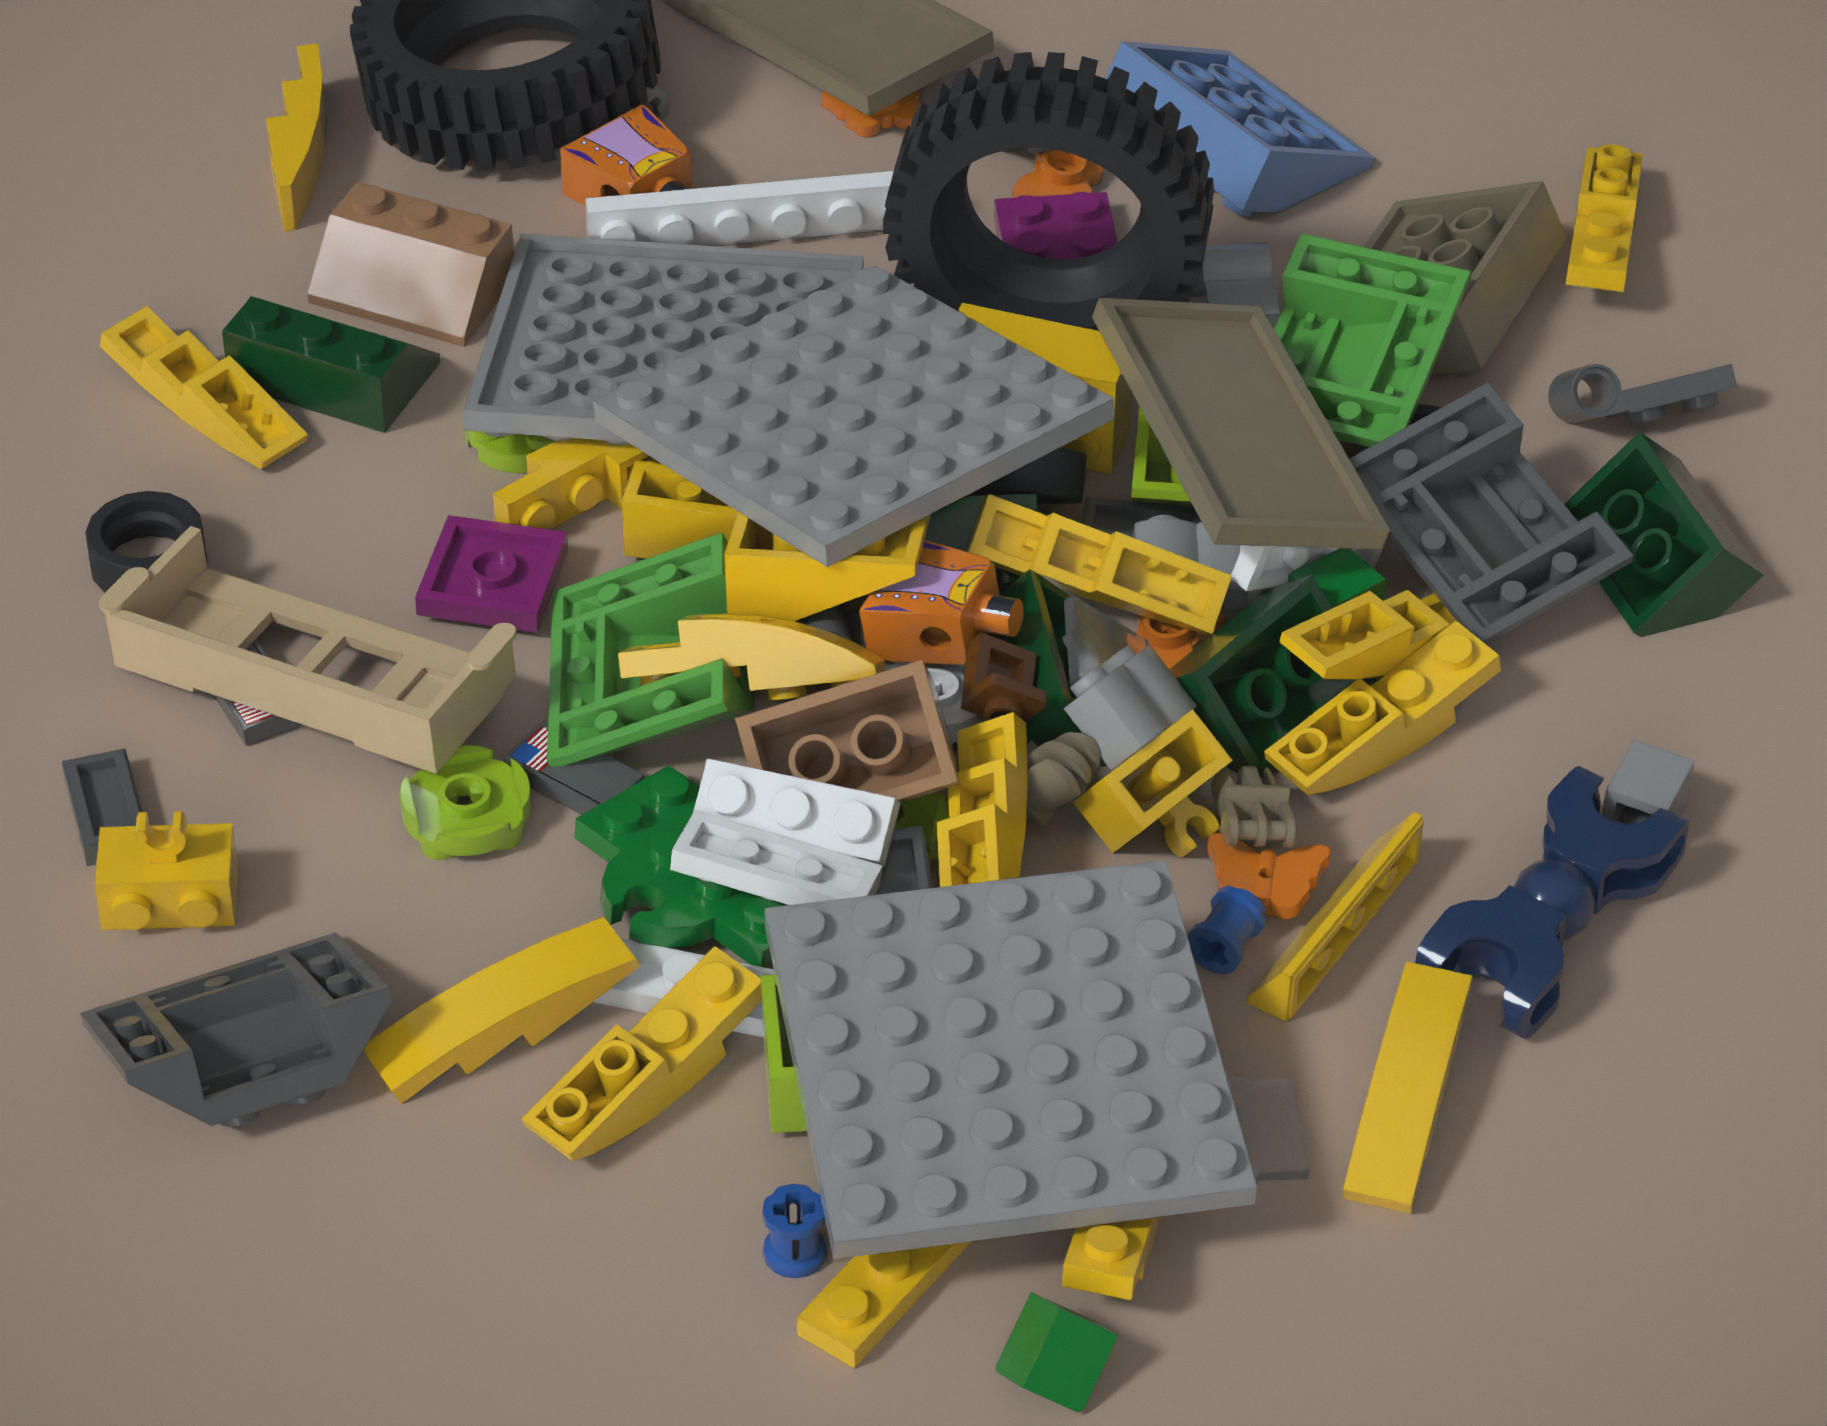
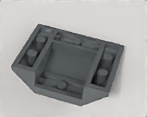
(1483, 518)
(247, 1031)

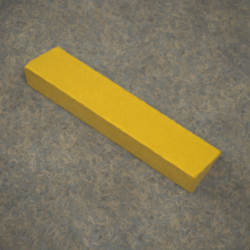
(1339, 920)

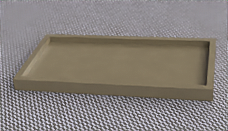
(851, 48)
(1239, 425)

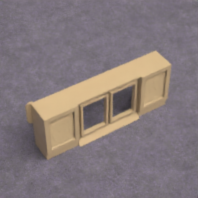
(194, 633)

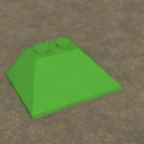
(1366, 331)
(627, 610)

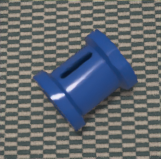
(1220, 938)
(778, 1243)

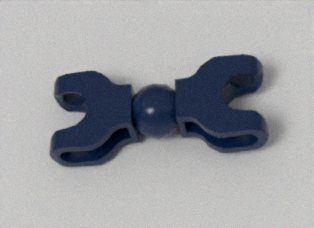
(1582, 869)

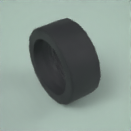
(1053, 477)
(132, 518)

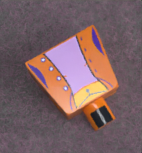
(625, 158)
(939, 609)

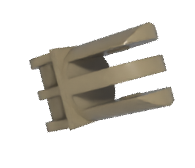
(1059, 773)
(1253, 808)

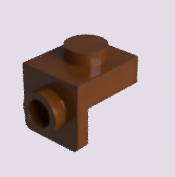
(1000, 680)

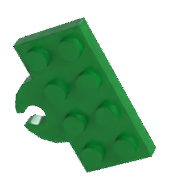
(637, 841)

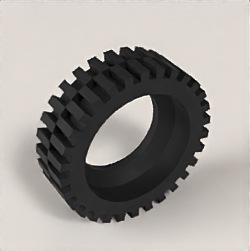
(503, 109)
(960, 261)

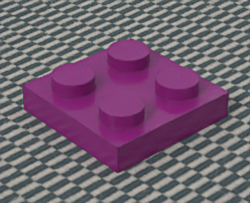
(1056, 224)
(491, 573)

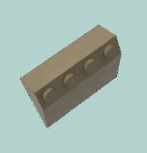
(1498, 235)

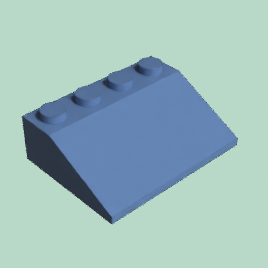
(1258, 138)

